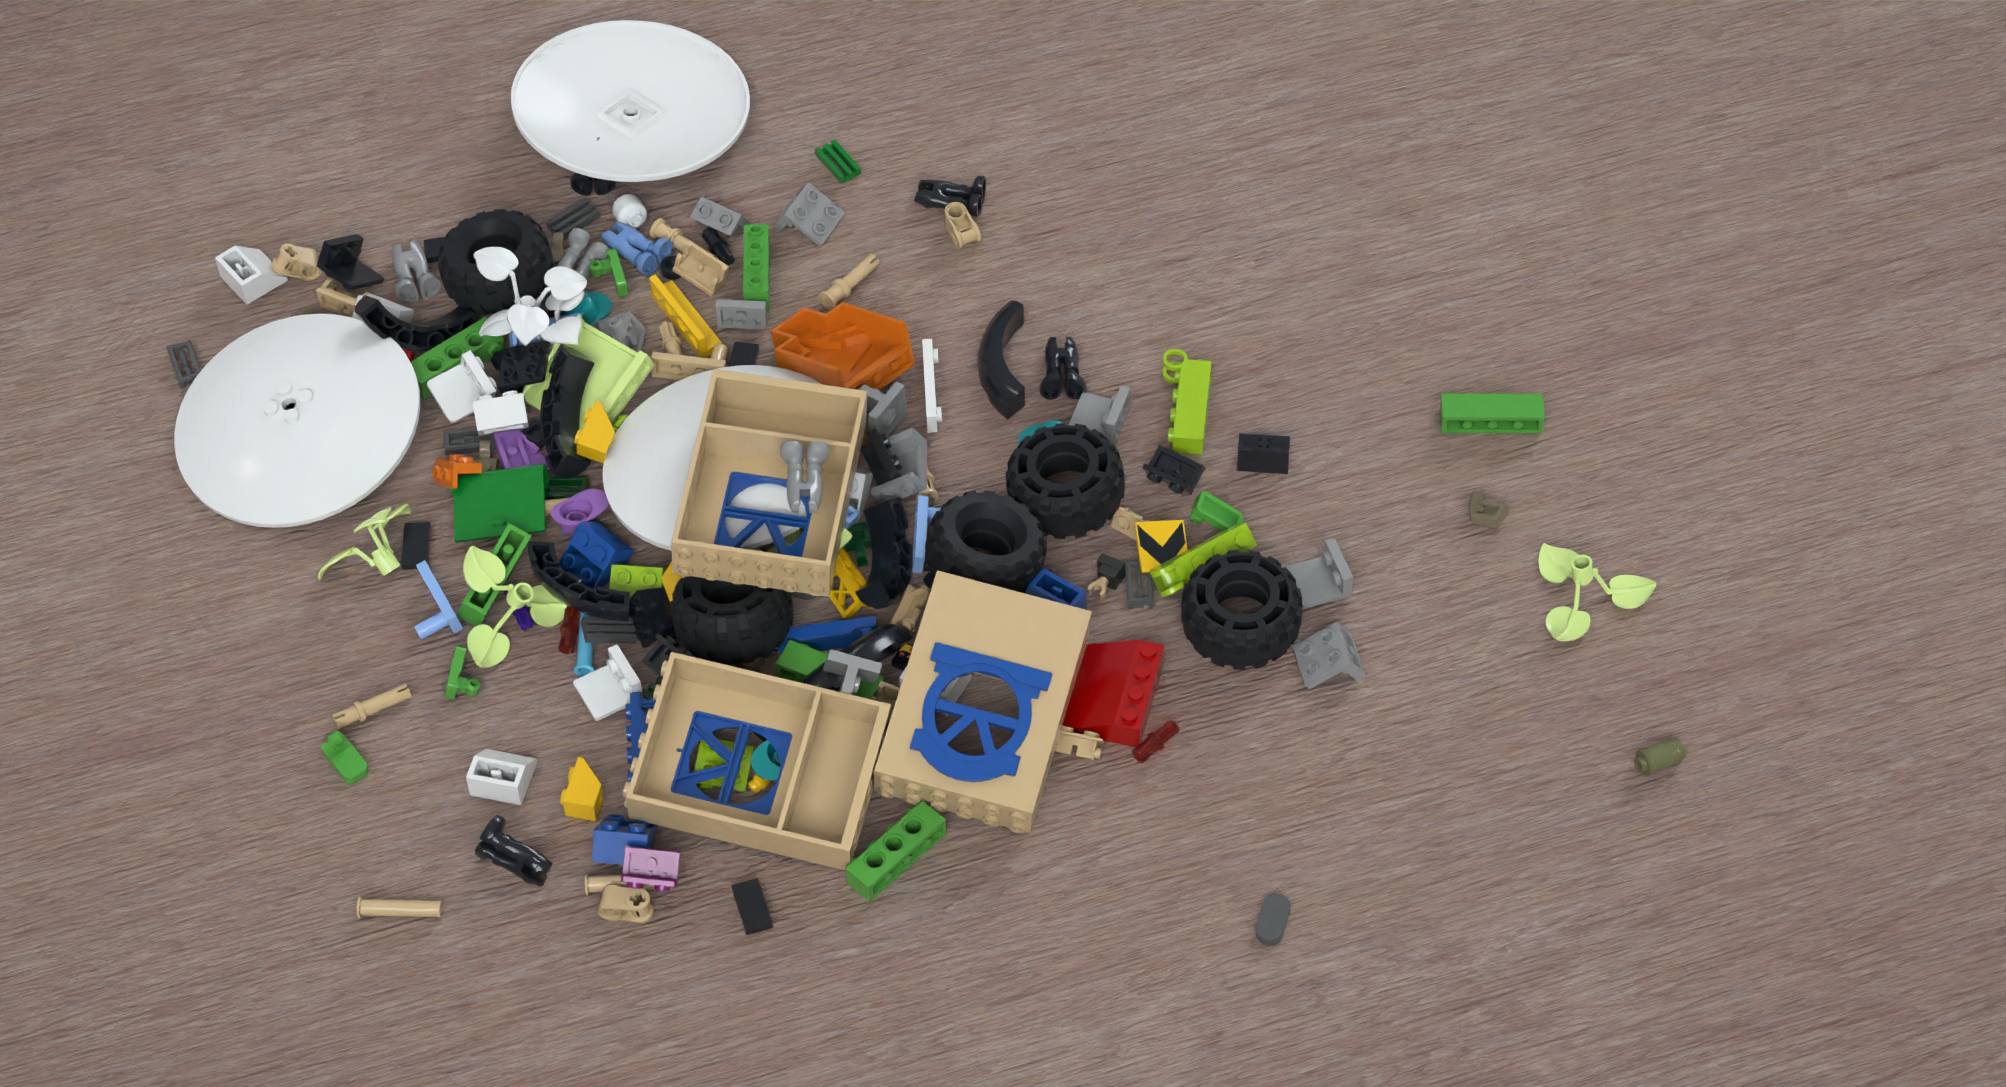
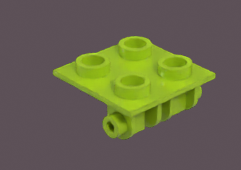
(635, 578)
(708, 758)

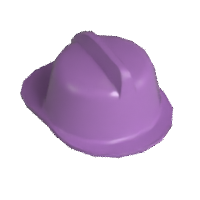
(580, 507)

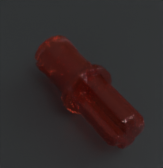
(569, 631)
(1155, 741)

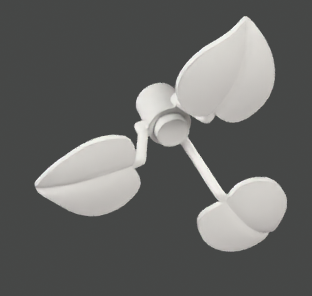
(525, 316)
(563, 331)

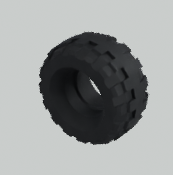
(494, 229)
(1070, 506)
(990, 524)
(729, 620)
(1234, 637)

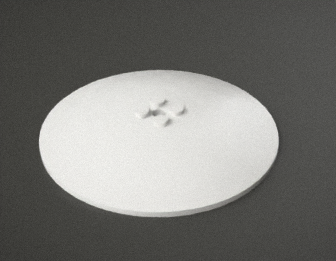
(594, 79)
(653, 456)
(306, 462)

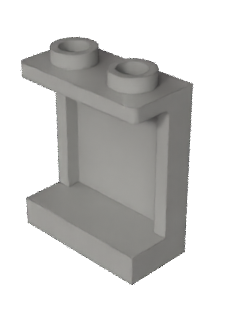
(912, 453)

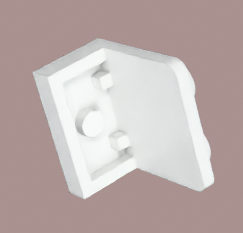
(460, 386)

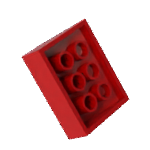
(1116, 690)

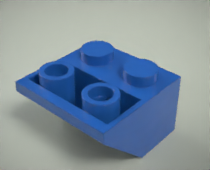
(593, 553)
(1054, 588)
(615, 833)

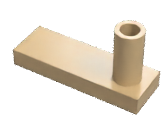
(681, 366)

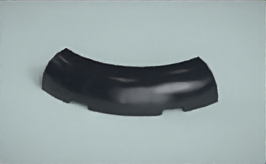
(413, 335)
(998, 382)
(562, 410)
(890, 555)
(570, 589)
(872, 646)

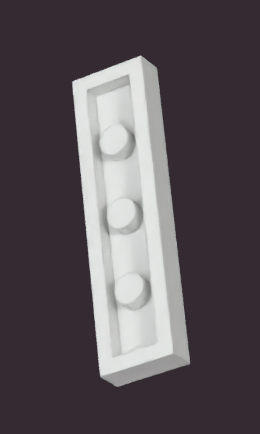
(933, 413)

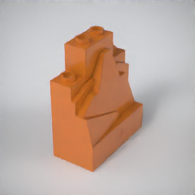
(844, 346)

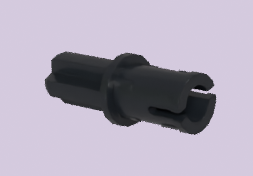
(718, 246)

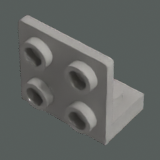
(811, 214)
(624, 329)
(1103, 413)
(1323, 577)
(1327, 655)

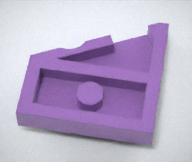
(516, 450)

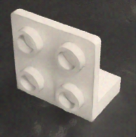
(609, 687)

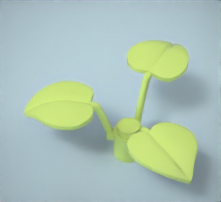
(384, 556)
(1559, 564)
(485, 571)

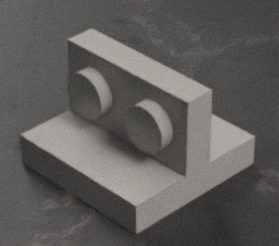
(885, 410)
(852, 669)

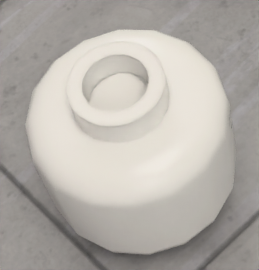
(629, 209)

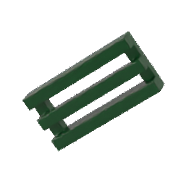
(561, 490)

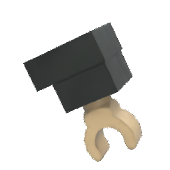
(1110, 574)

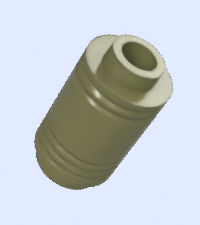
(1659, 756)

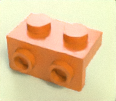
(446, 470)

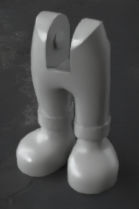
(578, 241)
(413, 259)
(816, 455)

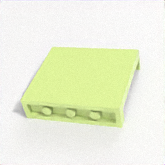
(612, 380)

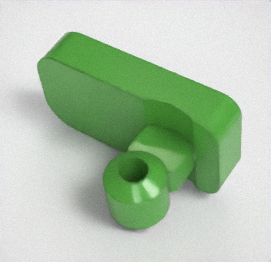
(613, 265)
(1214, 512)
(455, 682)
(344, 758)

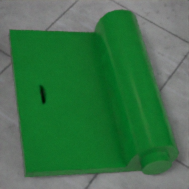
(499, 497)

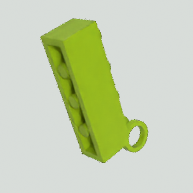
(1191, 400)
(1176, 572)

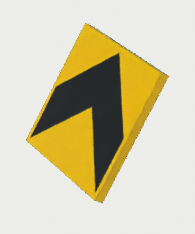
(1159, 542)

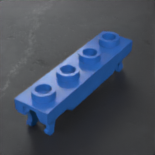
(831, 634)
(637, 713)

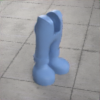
(647, 254)

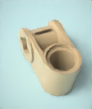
(960, 225)
(298, 261)
(624, 903)

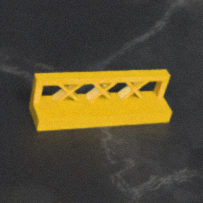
(683, 316)
(851, 580)

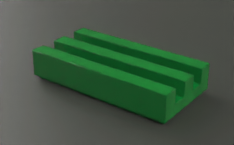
(842, 154)

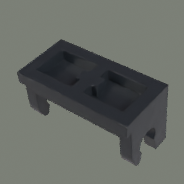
(1263, 453)

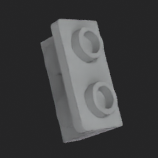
(718, 217)
(741, 314)

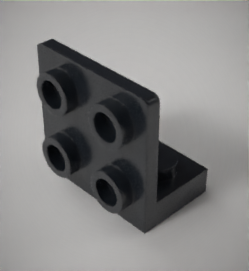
(341, 262)
(523, 366)

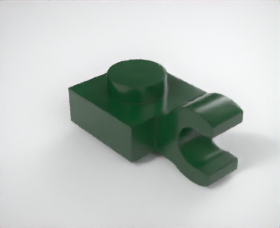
(859, 542)

